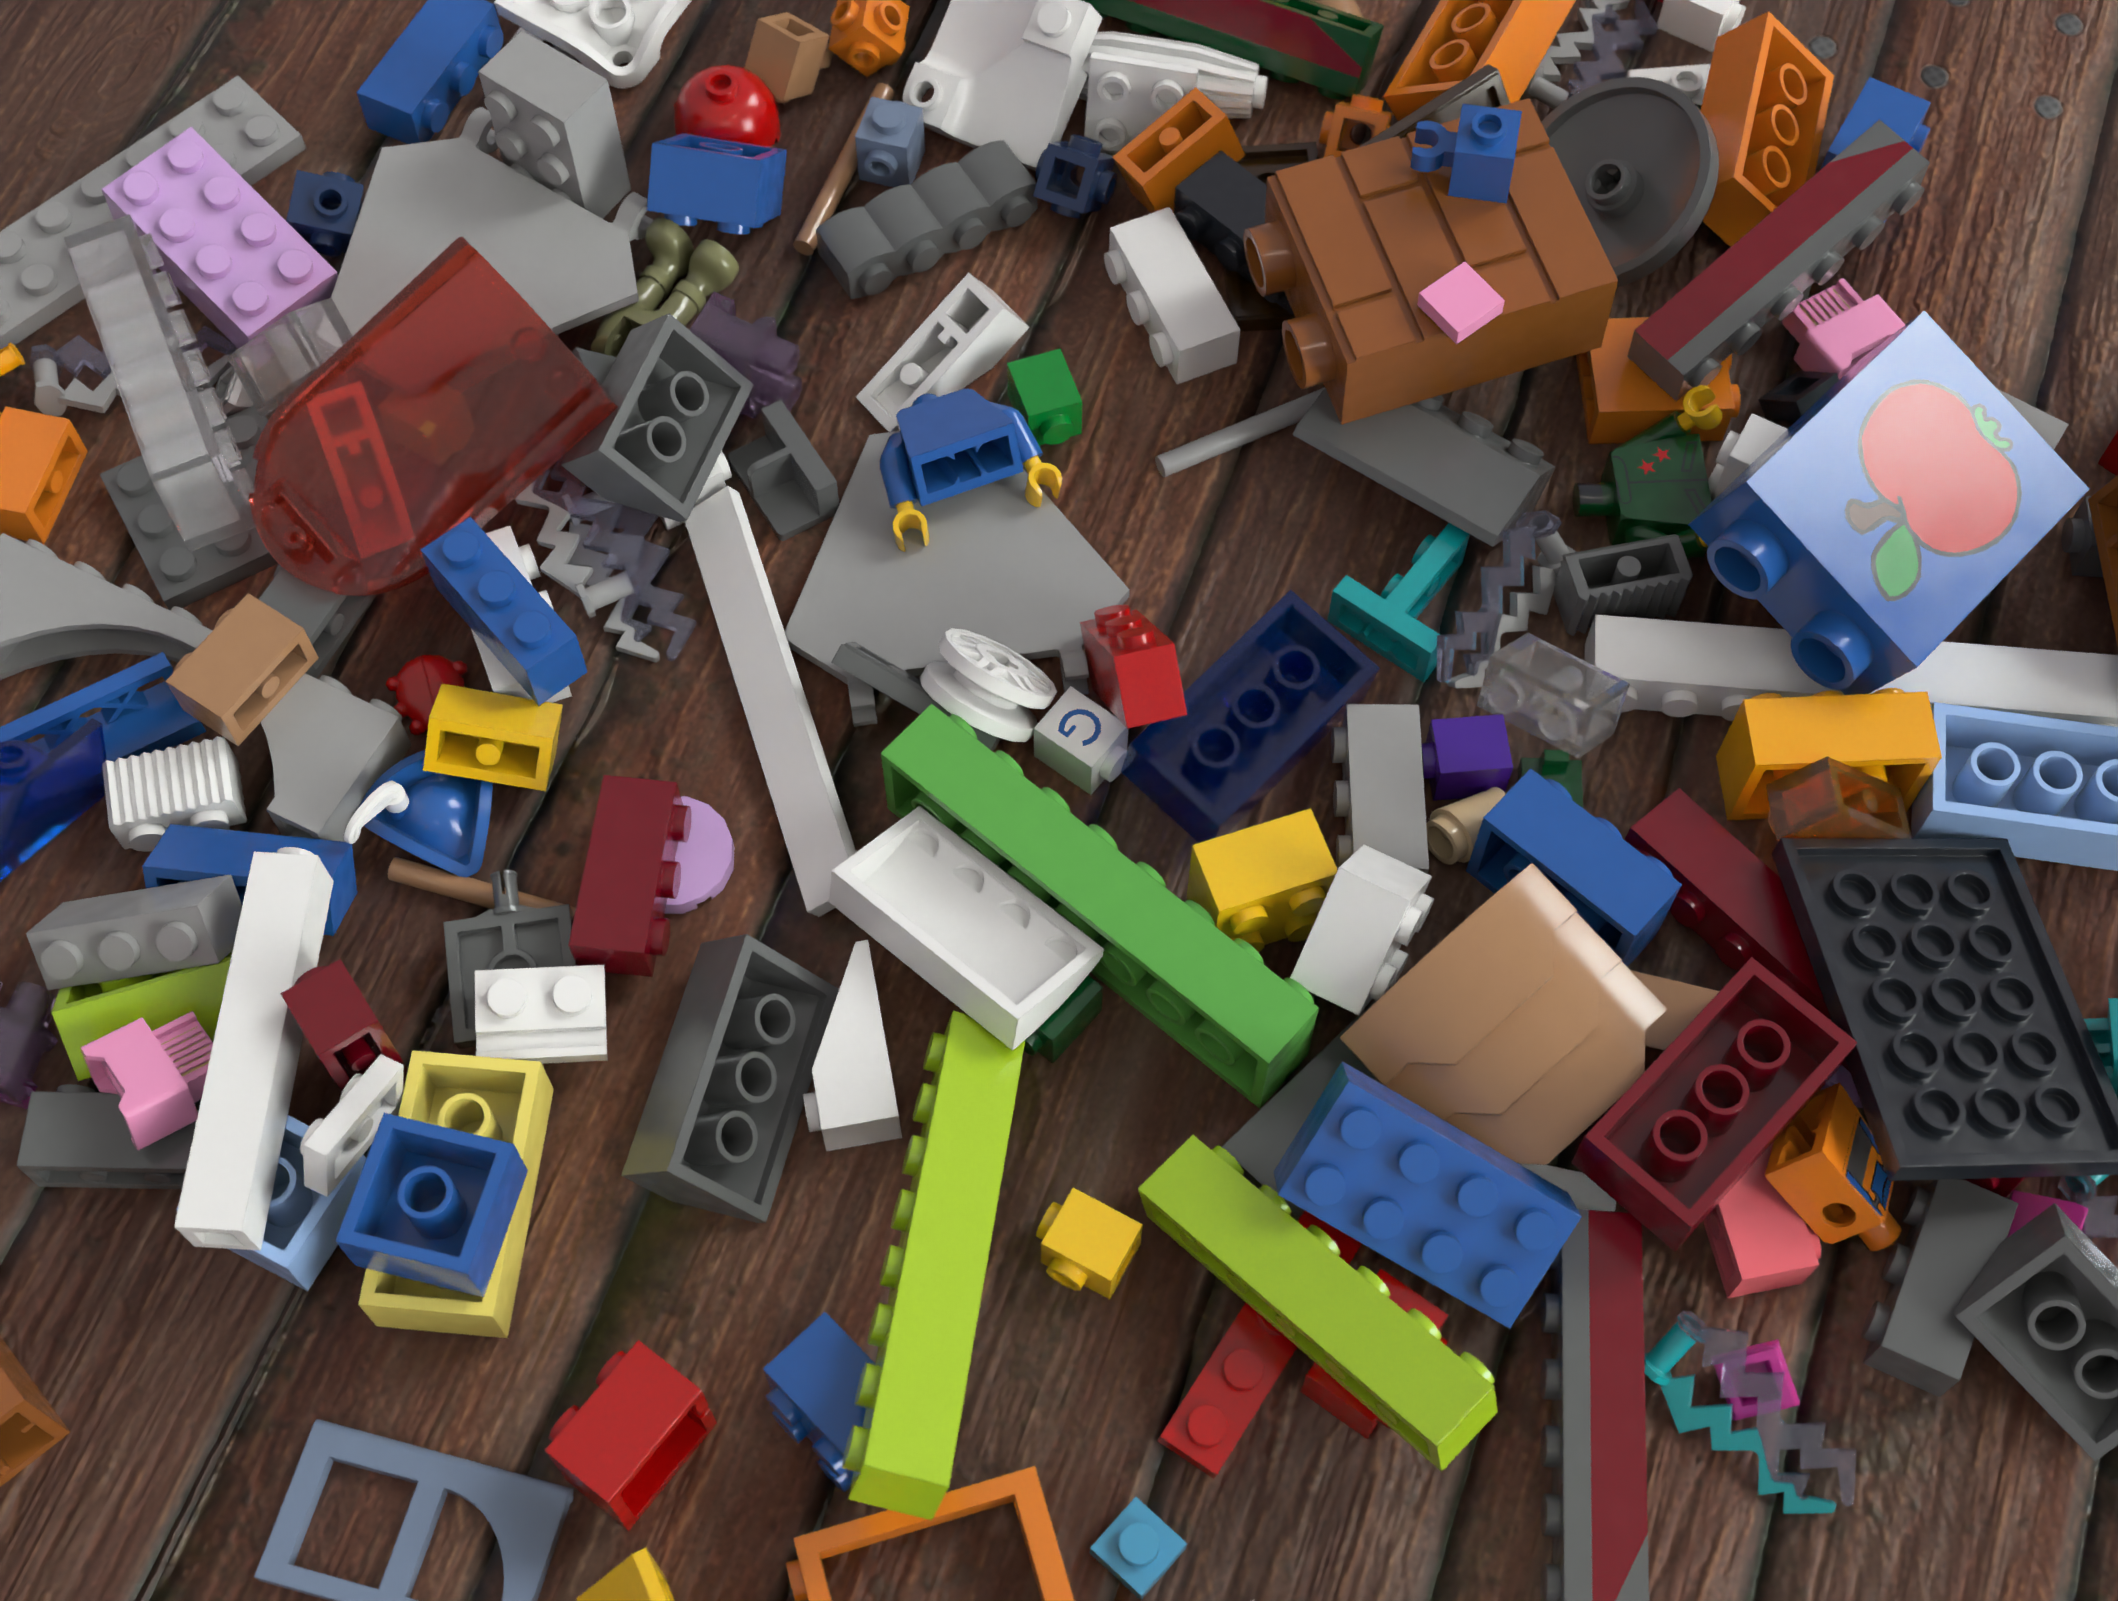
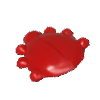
(419, 685)

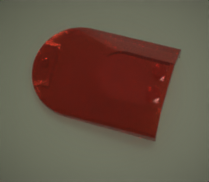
(418, 426)

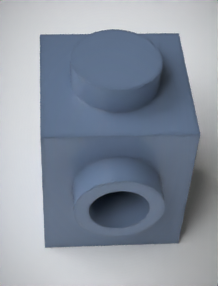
(890, 142)

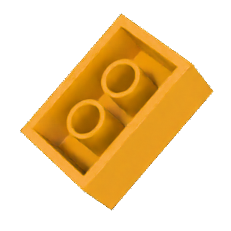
(1877, 733)

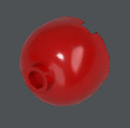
(729, 106)

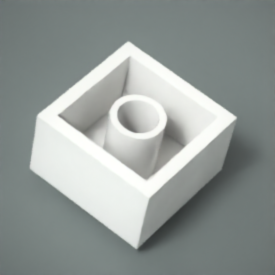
(1360, 929)

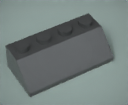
(1437, 461)
(731, 1080)

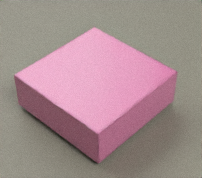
(1460, 302)

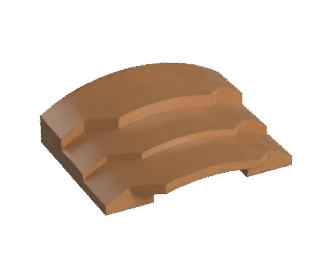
(1513, 1025)

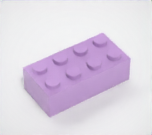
(220, 238)

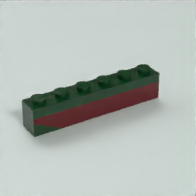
(1284, 36)

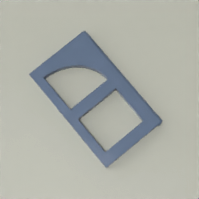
(520, 1508)

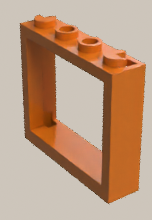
(1020, 1487)

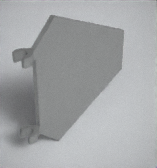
(543, 244)
(986, 570)

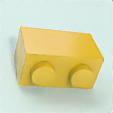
(492, 737)

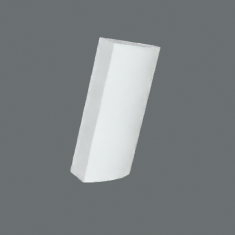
(964, 925)

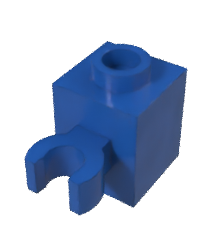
(1479, 153)

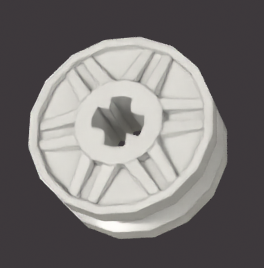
(988, 685)

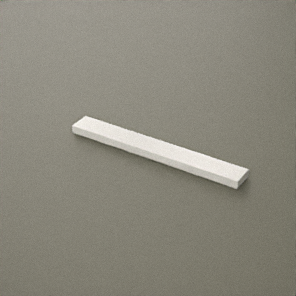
(771, 695)

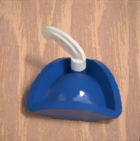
(428, 815)

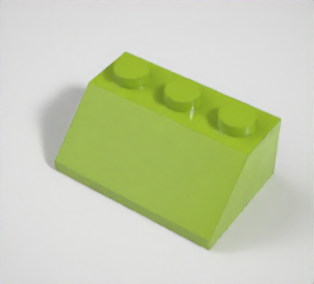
(100, 1008)

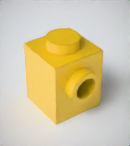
(1087, 1243)

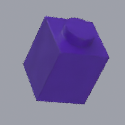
(1466, 756)

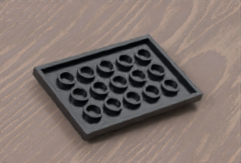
(1956, 1008)

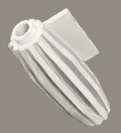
(1142, 77)

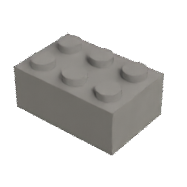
(556, 123)

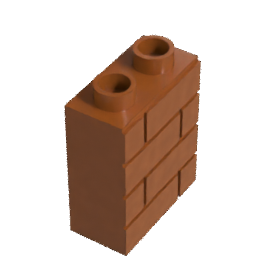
(1369, 233)

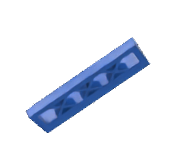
(130, 718)

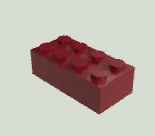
(1712, 1103)

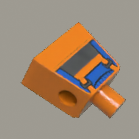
(1834, 1172)

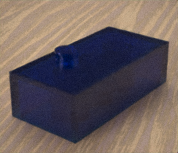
(1250, 719)

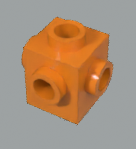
(869, 33)
(1338, 125)

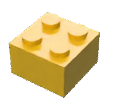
(1264, 879)

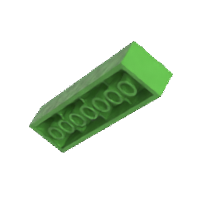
(1157, 949)

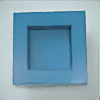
(1138, 1548)

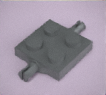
(501, 939)

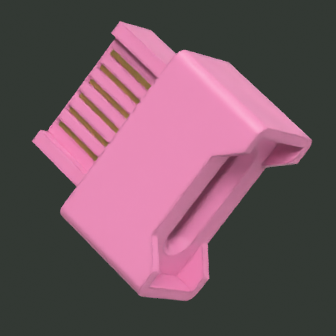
(1839, 328)
(153, 1073)

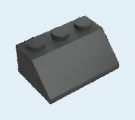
(669, 421)
(2053, 1324)

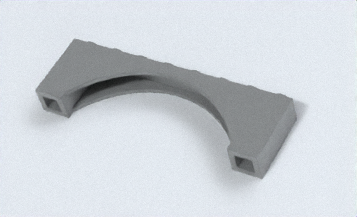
(319, 735)

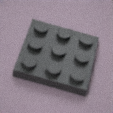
(178, 573)

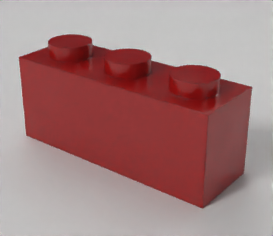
(1133, 666)

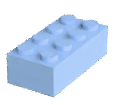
(2024, 781)

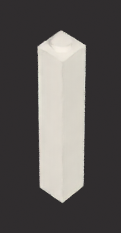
(254, 1054)

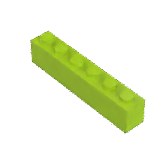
(1321, 1302)

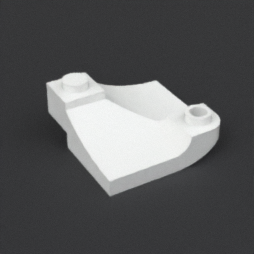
(601, 31)
(1005, 72)

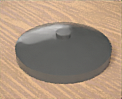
(1638, 166)

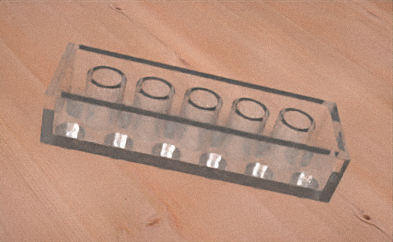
(163, 382)

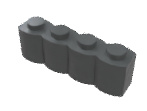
(922, 221)

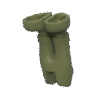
(708, 269)

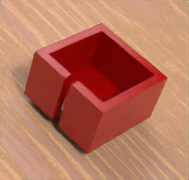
(630, 1433)

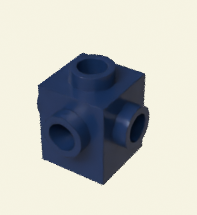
(1058, 178)
(325, 210)

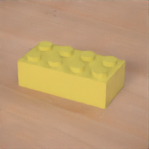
(492, 1100)

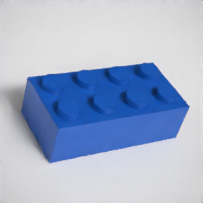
(1426, 1195)

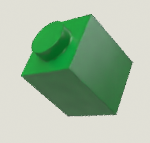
(1046, 396)

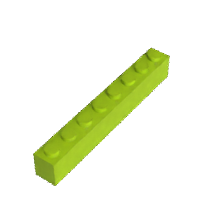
(935, 1274)

